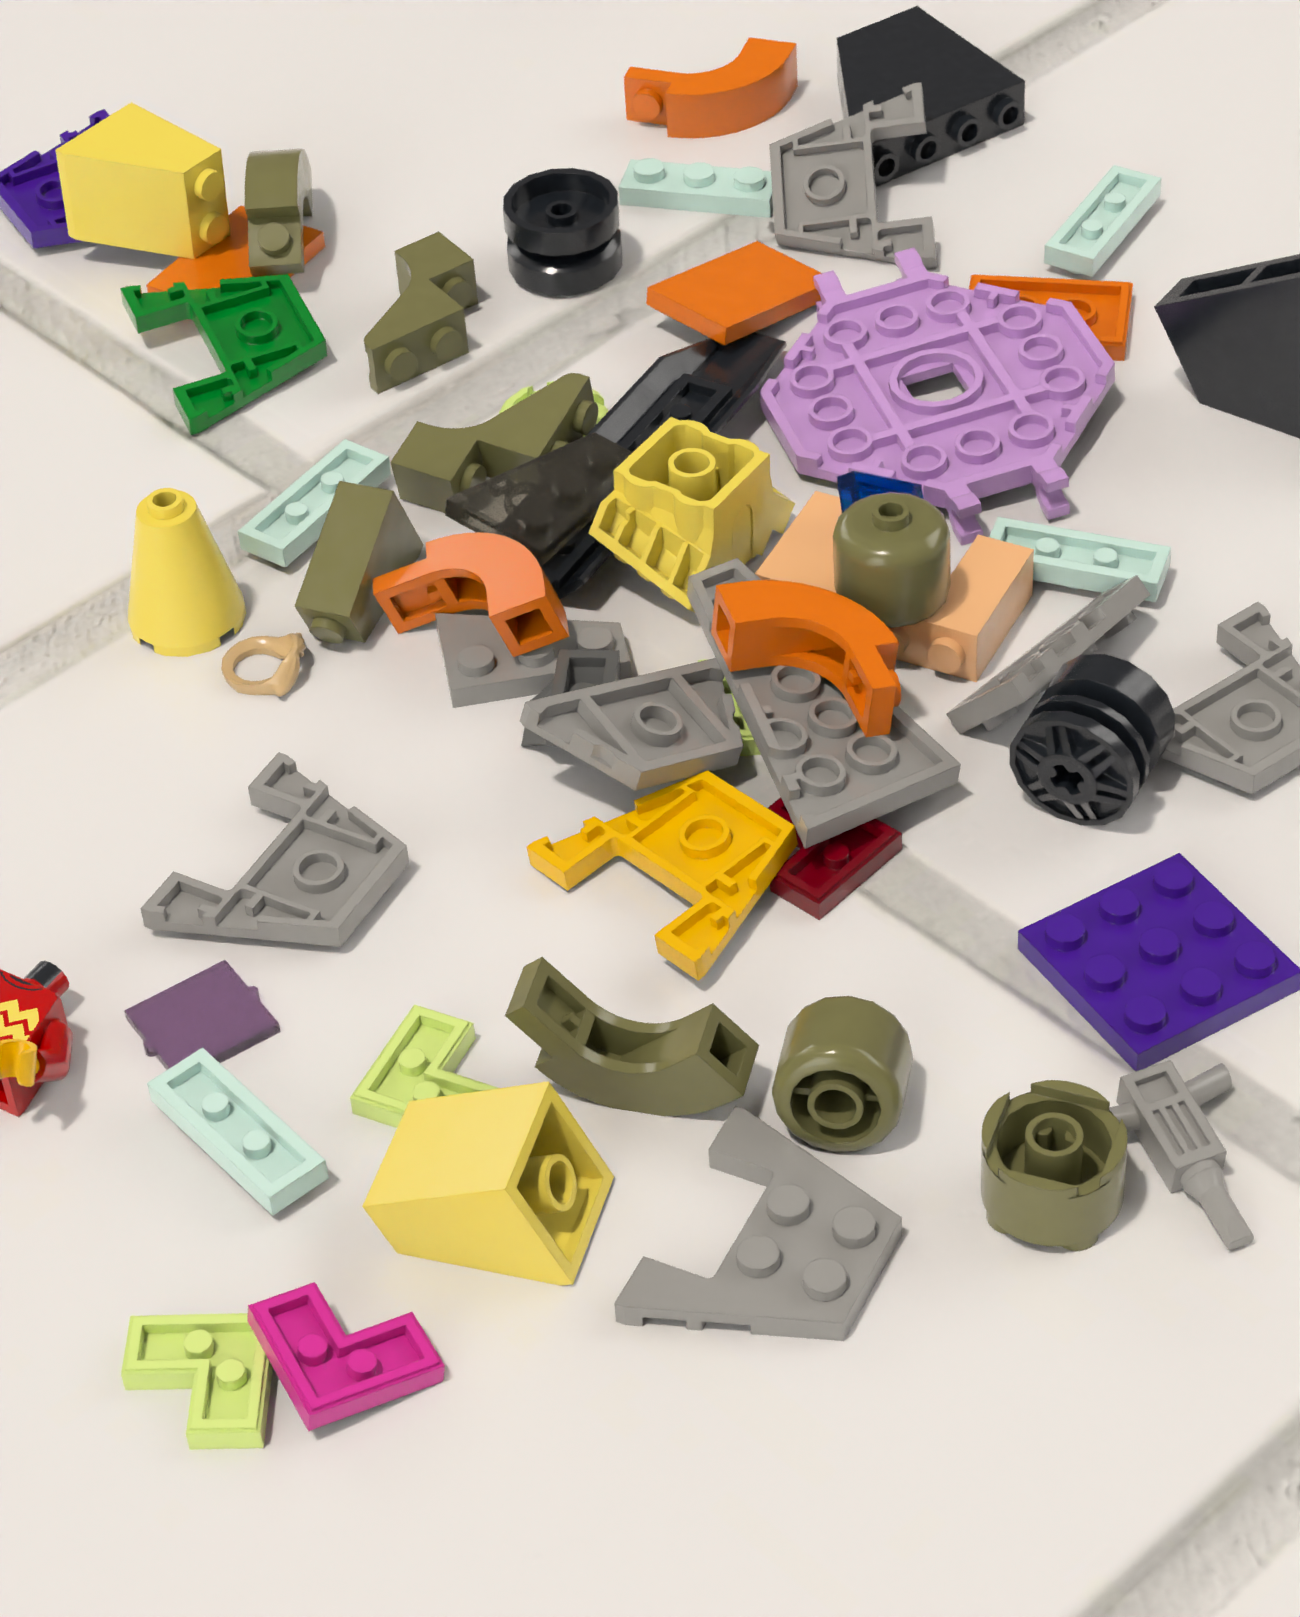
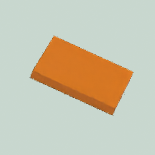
(225, 259)
(737, 293)
(1100, 303)

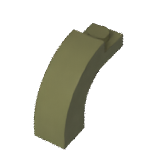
(275, 203)
(629, 1063)

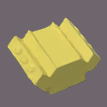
(689, 505)

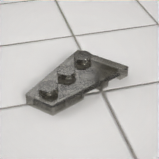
(544, 498)

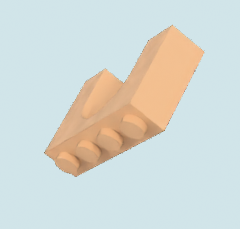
(964, 633)

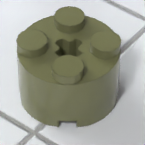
(1053, 1165)

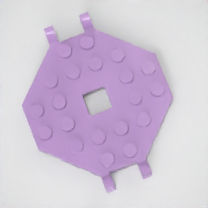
(1026, 377)

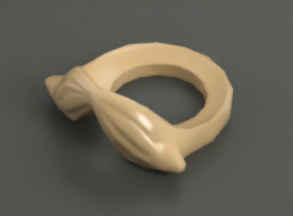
(286, 647)

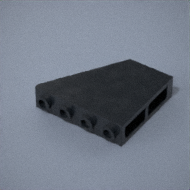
(963, 88)
(1241, 340)

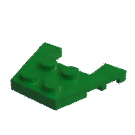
(252, 329)

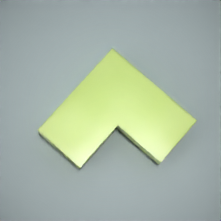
(416, 1066)
(213, 1358)

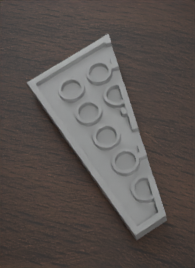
(813, 742)

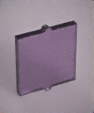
(205, 1012)

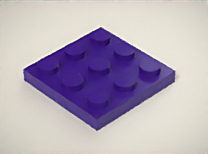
(1159, 961)

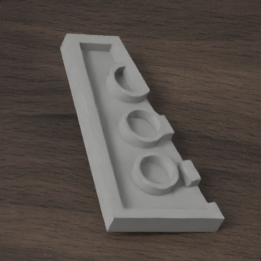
(1037, 667)

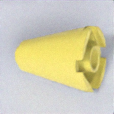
(179, 579)

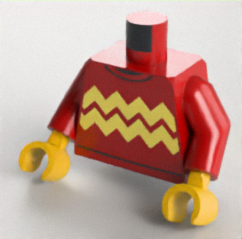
(32, 1034)

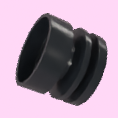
(1092, 739)

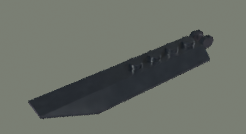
(693, 384)

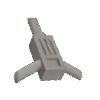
(1181, 1140)

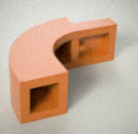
(716, 100)
(471, 574)
(814, 631)

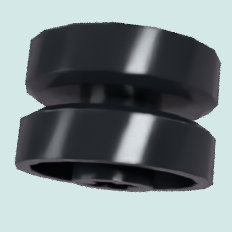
(563, 231)

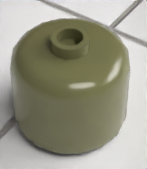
(893, 557)
(842, 1074)

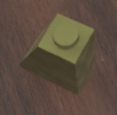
(359, 541)

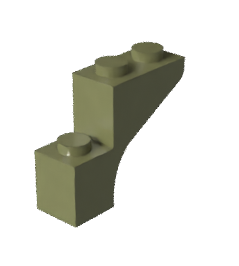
(428, 318)
(449, 460)

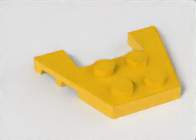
(696, 841)

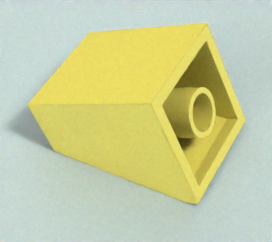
(144, 186)
(492, 1183)

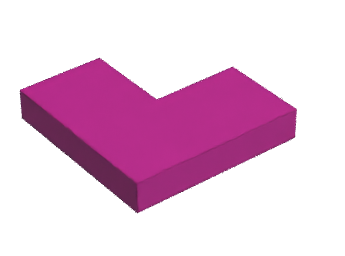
(335, 1372)

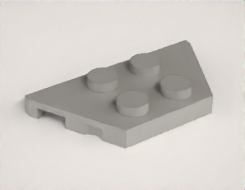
(645, 725)

